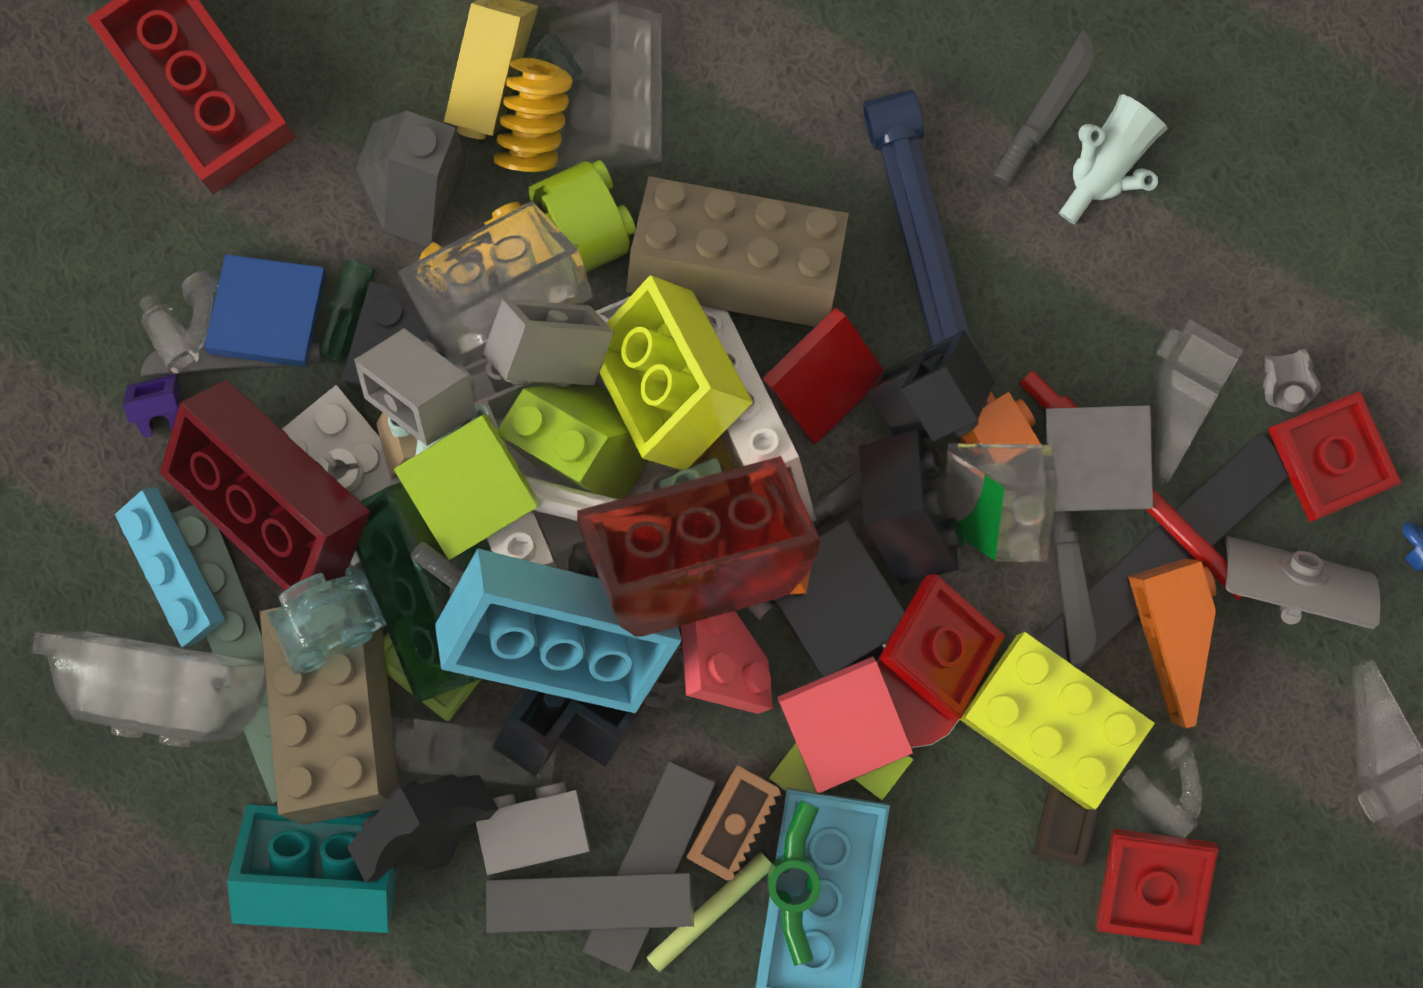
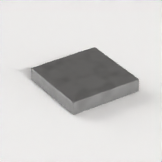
(1101, 457)

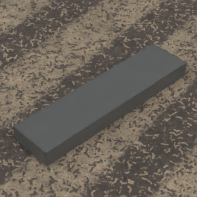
(655, 850)
(590, 903)

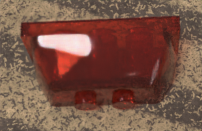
(701, 546)

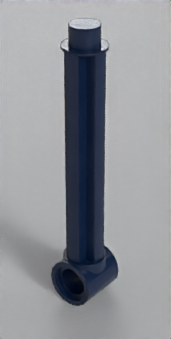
(895, 130)

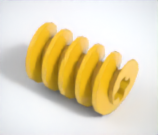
(536, 116)

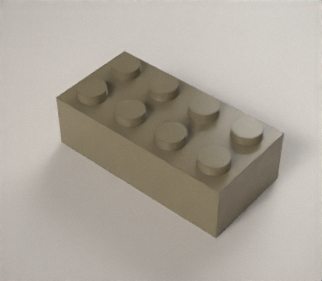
(739, 250)
(330, 731)

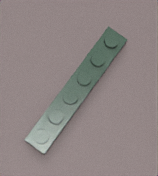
(240, 632)

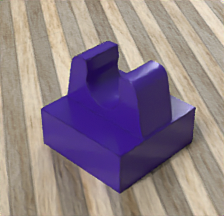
(151, 399)

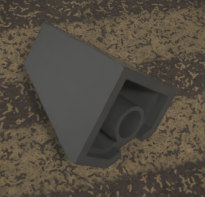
(411, 174)

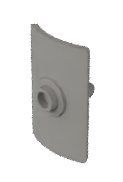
(1302, 583)

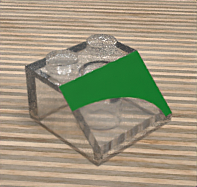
(1002, 498)

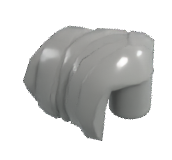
(1290, 381)

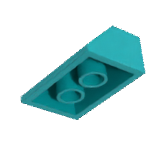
(305, 875)

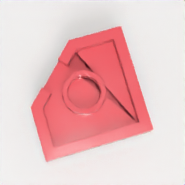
(726, 664)

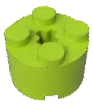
(586, 213)

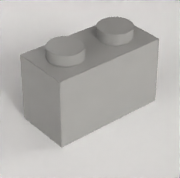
(547, 343)
(416, 386)
(533, 829)

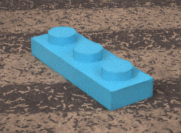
(169, 567)

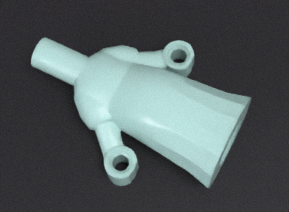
(1111, 155)

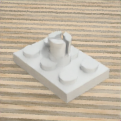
(343, 444)

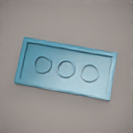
(847, 852)

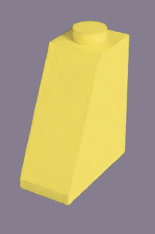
(492, 39)

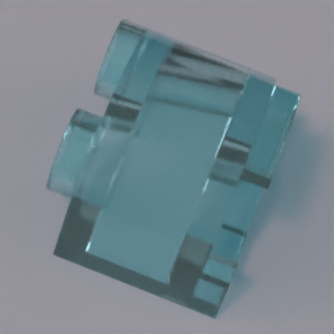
(322, 615)

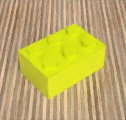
(670, 375)
(1056, 721)

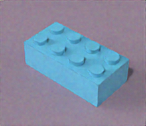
(547, 634)

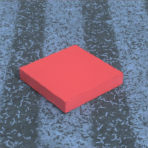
(845, 724)

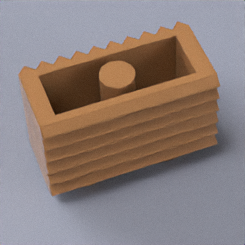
(733, 823)

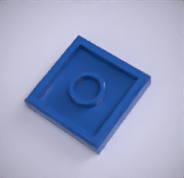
(265, 310)

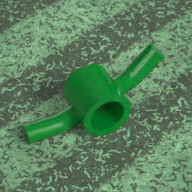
(794, 906)

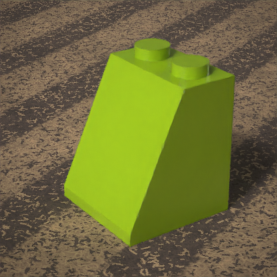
(575, 438)

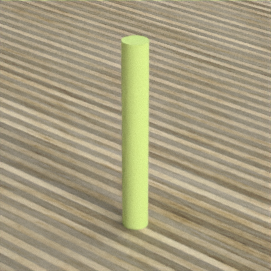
(710, 912)

